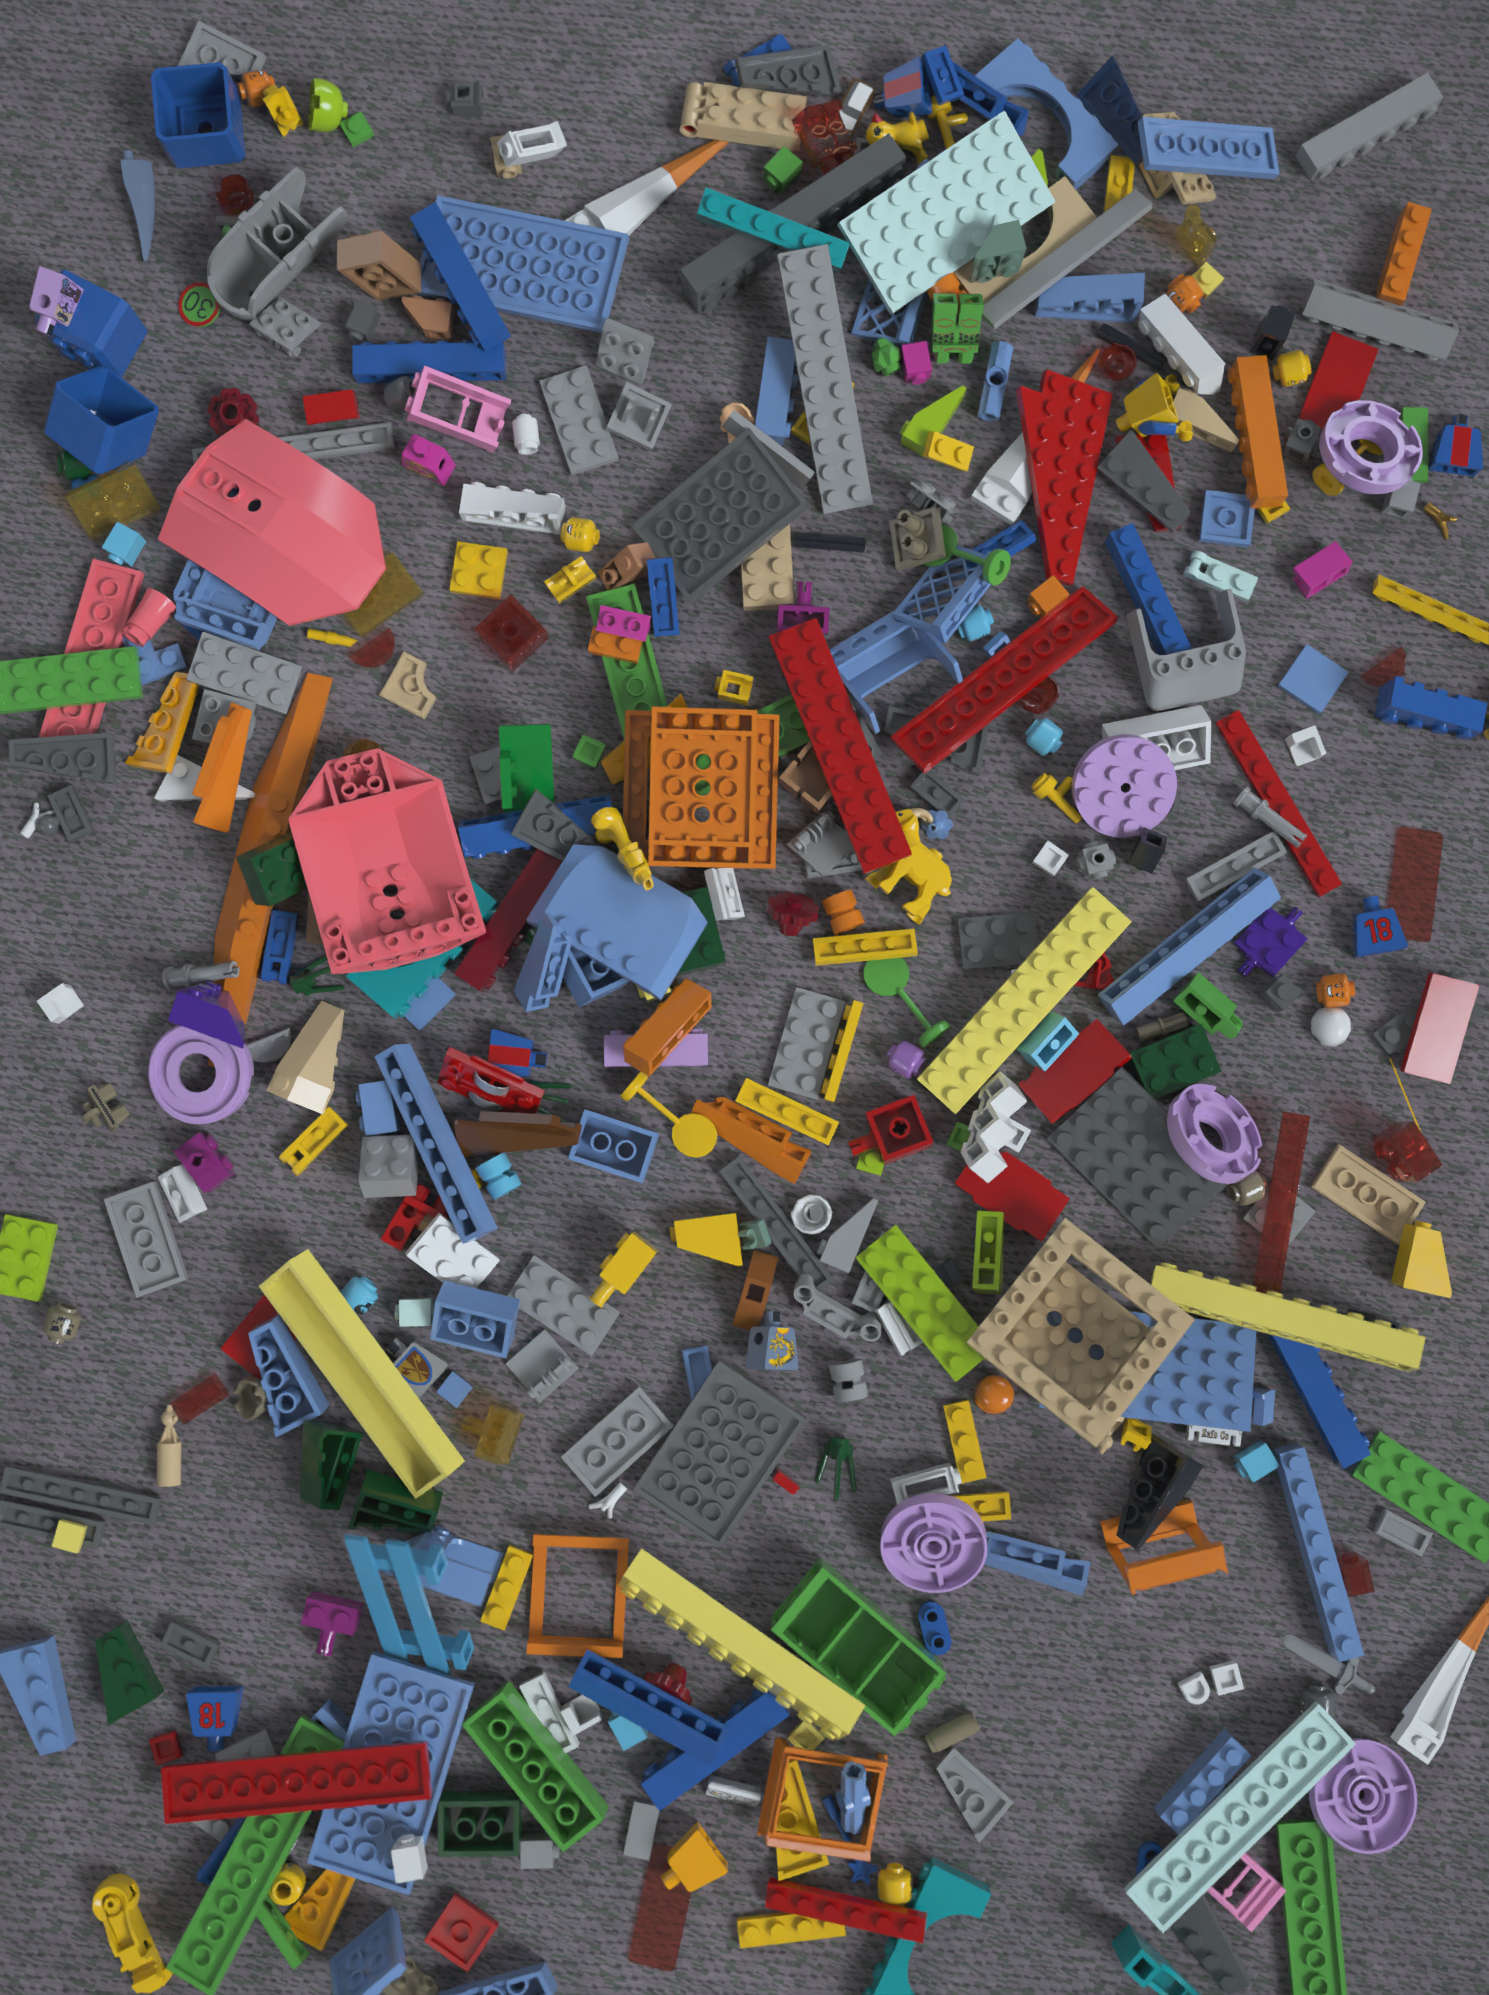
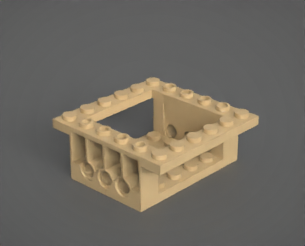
(1060, 1373)

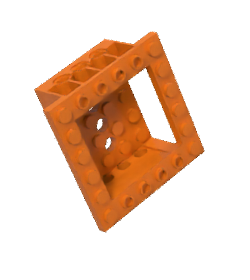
(740, 779)

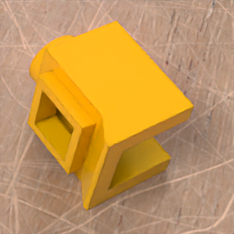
(743, 680)

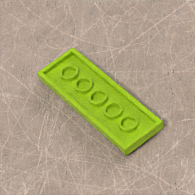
(922, 1301)

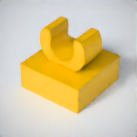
(1137, 1433)

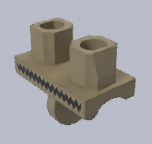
(99, 1097)

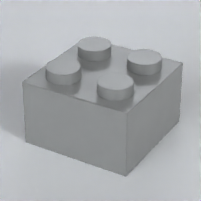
(388, 1166)

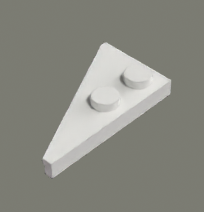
(182, 780)

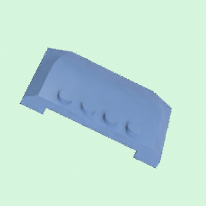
(218, 608)
(618, 921)

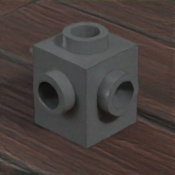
(1301, 440)

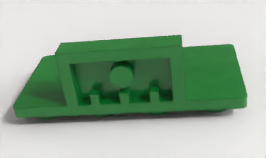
(525, 764)

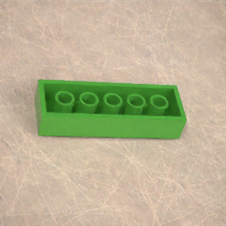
(536, 1766)

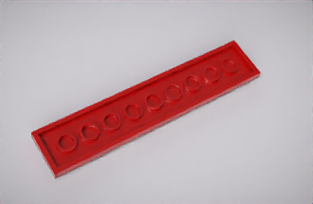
(1003, 679)
(840, 746)
(296, 1782)

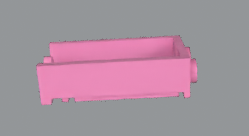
(490, 416)
(1259, 1898)

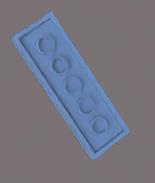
(1208, 148)

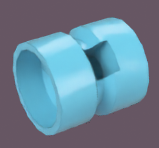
(498, 1176)

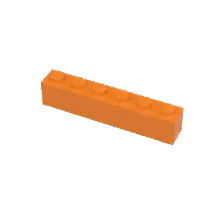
(1258, 432)

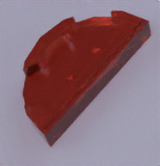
(375, 652)
(1386, 669)

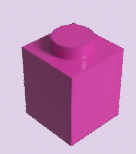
(916, 362)

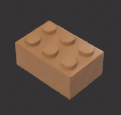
(378, 265)

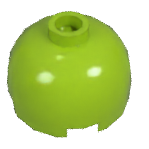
(325, 106)

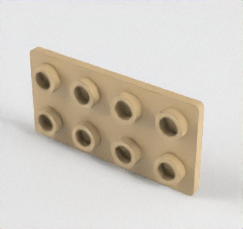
(1189, 186)

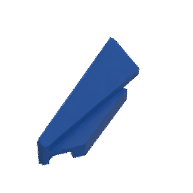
(989, 100)

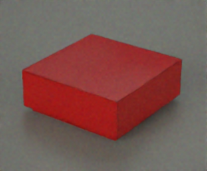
(785, 1481)
(165, 1747)

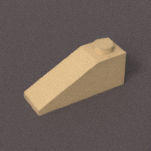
(1204, 420)

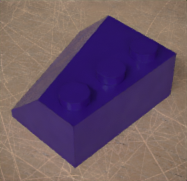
(209, 1012)

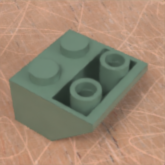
(1000, 253)

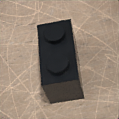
(1272, 332)

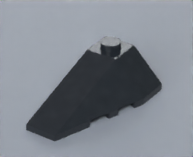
(1158, 1485)

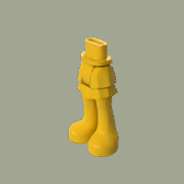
(612, 829)

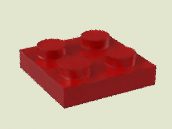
(461, 1931)

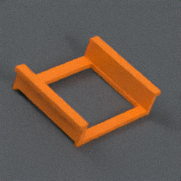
(1170, 1567)
(574, 1646)
(773, 1796)

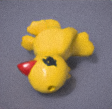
(906, 134)

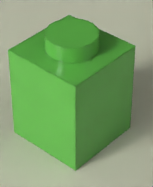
(782, 170)

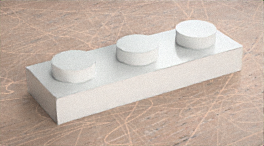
(547, 1708)

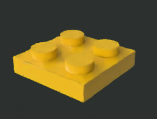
(478, 570)

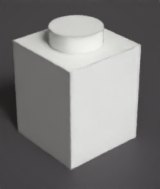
(409, 1858)

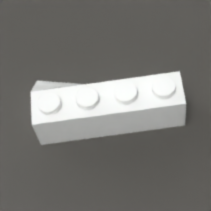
(1182, 345)
(512, 508)

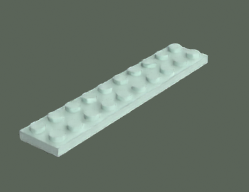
(1239, 1817)

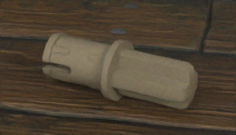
(1161, 1027)

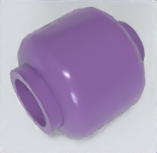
(906, 1059)

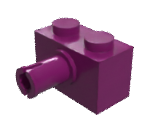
(802, 611)
(205, 1162)
(331, 1616)

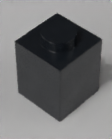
(1147, 850)

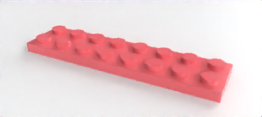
(98, 625)

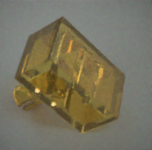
(496, 1433)

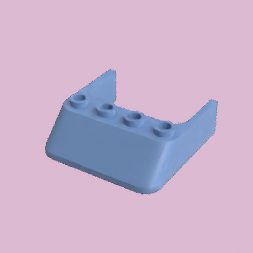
(883, 654)
(468, 1567)

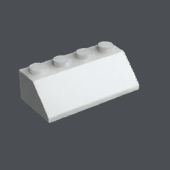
(1179, 733)

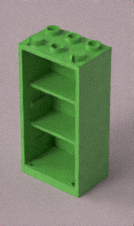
(858, 1646)

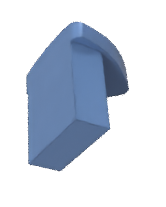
(1263, 1405)

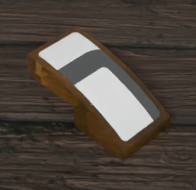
(856, 104)

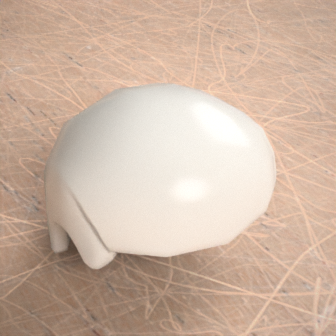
(1330, 1026)
(819, 1214)

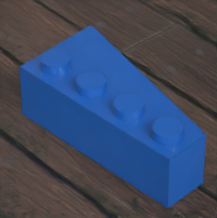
(1430, 709)

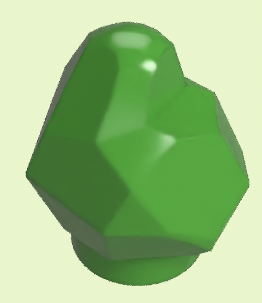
(886, 357)

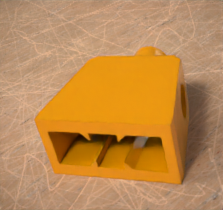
(694, 1861)

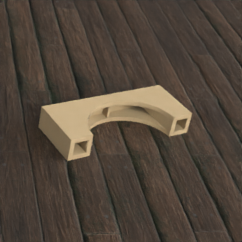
(1066, 219)

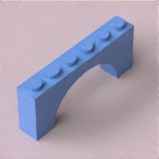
(1021, 74)

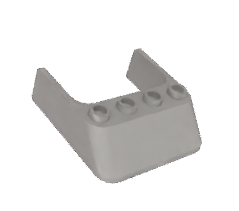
(1194, 673)

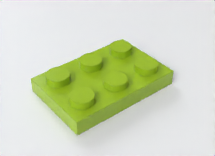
(25, 1256)

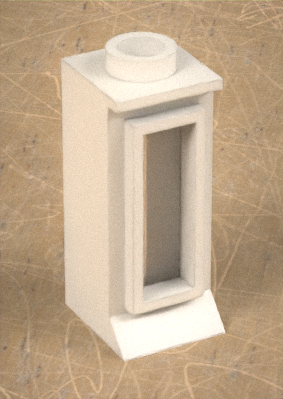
(531, 144)
(937, 1479)

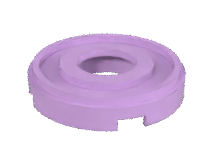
(1380, 425)
(222, 1099)
(1232, 1123)

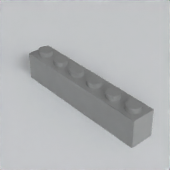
(1369, 126)
(1379, 319)

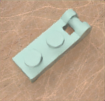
(1220, 576)

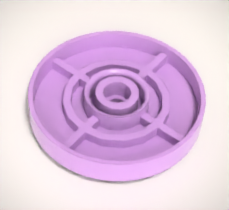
(1121, 761)
(939, 1565)
(1388, 1801)

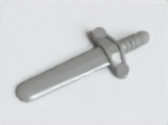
(1343, 1672)

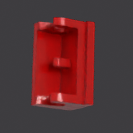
(331, 407)

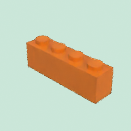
(1403, 253)
(667, 1026)

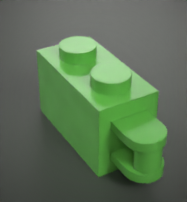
(1209, 1006)

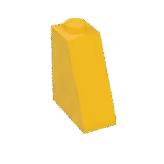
(710, 1237)
(1422, 1261)

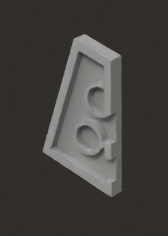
(213, 46)

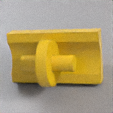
(282, 109)
(570, 579)

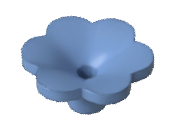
(941, 823)

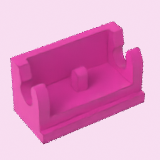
(1321, 569)

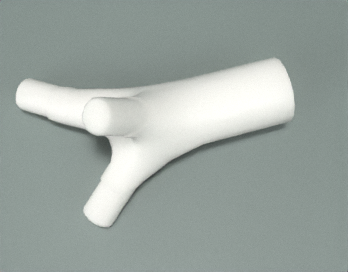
(31, 825)
(609, 1501)

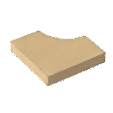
(407, 686)

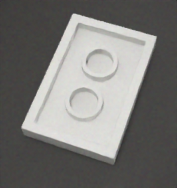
(449, 1260)

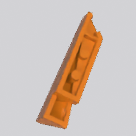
(222, 769)
(755, 1137)

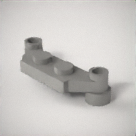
(833, 1314)

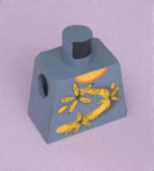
(772, 1346)

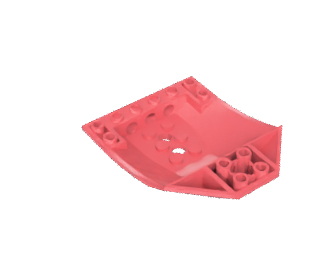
(306, 548)
(377, 826)

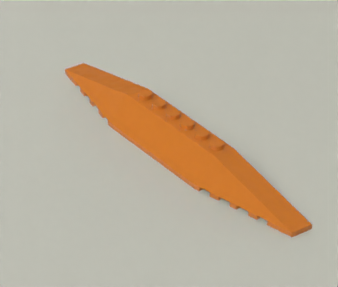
(278, 790)

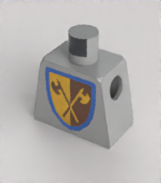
(418, 1364)

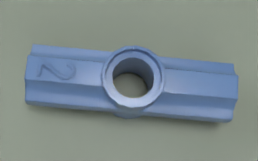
(998, 369)
(853, 1797)

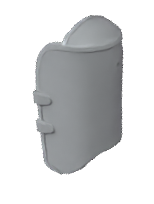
(268, 248)

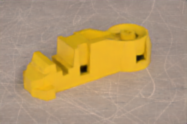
(128, 1931)

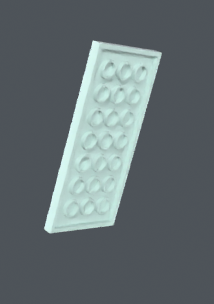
(945, 212)

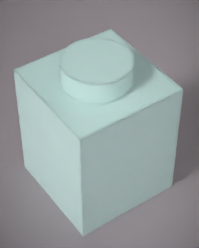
(415, 1312)

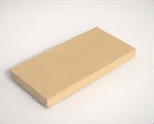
(1367, 1194)

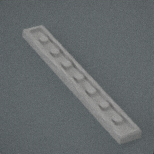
(1065, 258)
(338, 441)

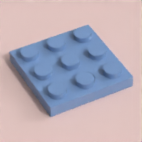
(370, 1958)

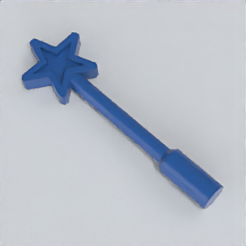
(860, 1868)

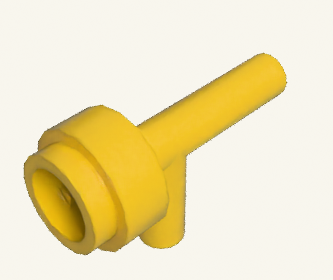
(946, 122)
(1045, 785)

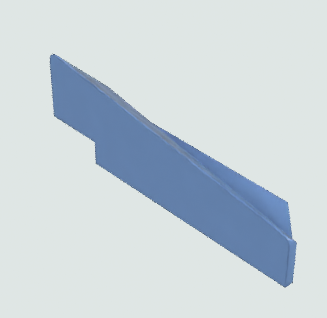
(543, 965)
(1036, 1563)

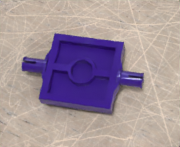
(1270, 941)

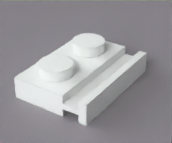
(724, 893)
(897, 1328)

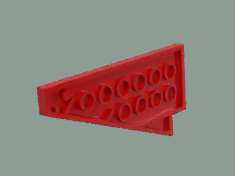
(1063, 447)

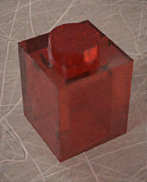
(1355, 1574)

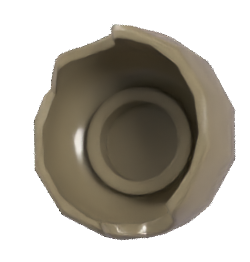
(251, 1398)

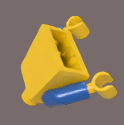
(1152, 409)

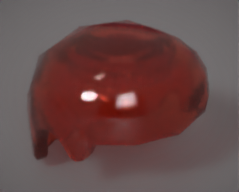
(234, 189)
(1125, 363)
(1047, 695)

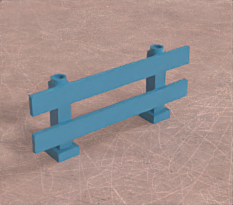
(407, 1567)

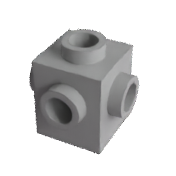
(1089, 866)

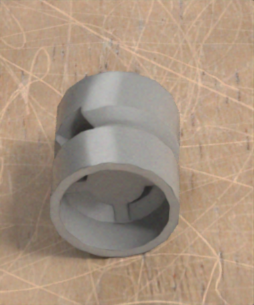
(846, 1371)

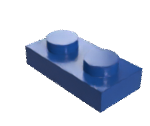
(942, 75)

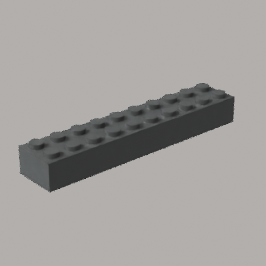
(817, 206)

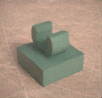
(754, 1234)

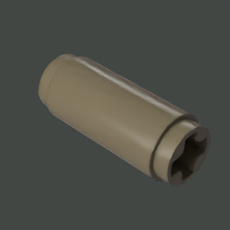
(952, 1732)

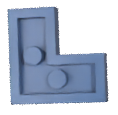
(158, 663)

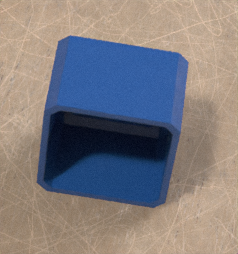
(191, 99)
(101, 329)
(100, 419)

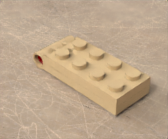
(741, 115)
(769, 575)

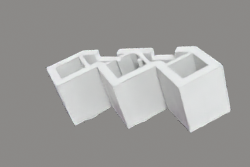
(991, 1126)

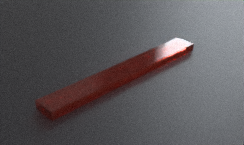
(1281, 1202)

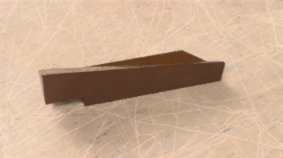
(514, 1132)

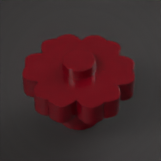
(231, 410)
(792, 912)
(671, 1681)

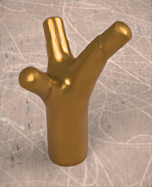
(1440, 517)

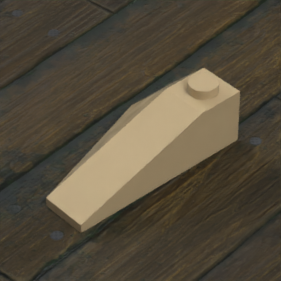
(309, 1064)

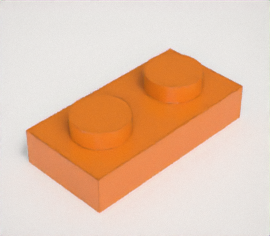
(614, 646)

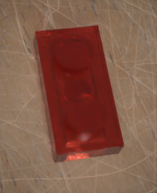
(200, 1398)

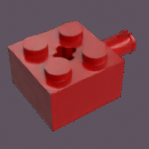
(891, 1145)

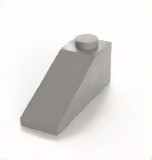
(845, 1241)

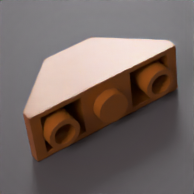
(755, 1290)

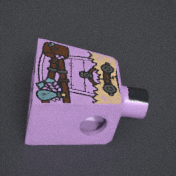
(54, 299)

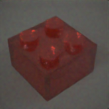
(511, 633)
(1406, 1152)

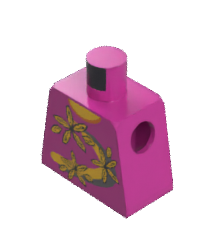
(424, 459)

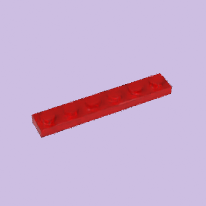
(846, 1910)

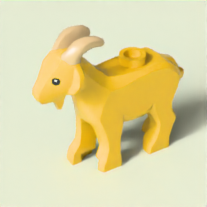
(921, 869)

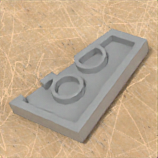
(974, 1792)

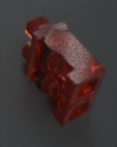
(824, 135)

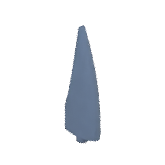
(140, 189)

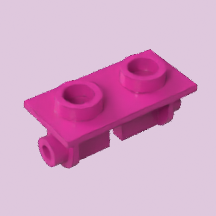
(623, 623)

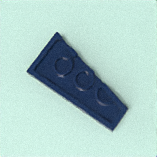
(1115, 107)

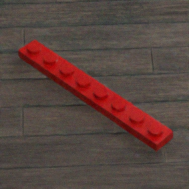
(1269, 787)

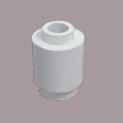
(526, 434)

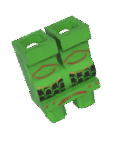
(953, 335)

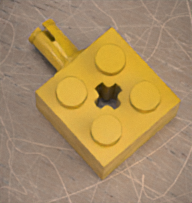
(624, 1267)

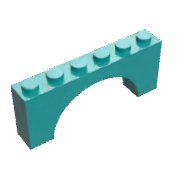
(735, 215)
(399, 986)
(941, 1894)
(1148, 1965)

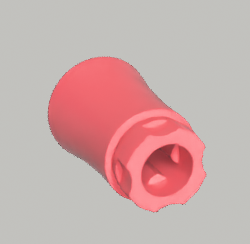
(148, 617)

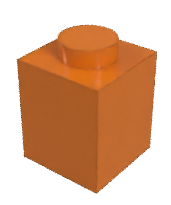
(1046, 597)

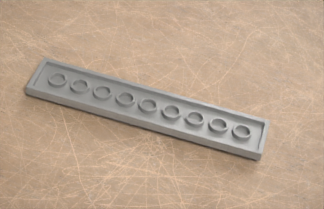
(824, 378)

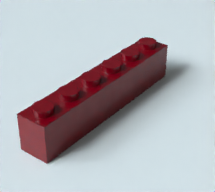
(507, 923)

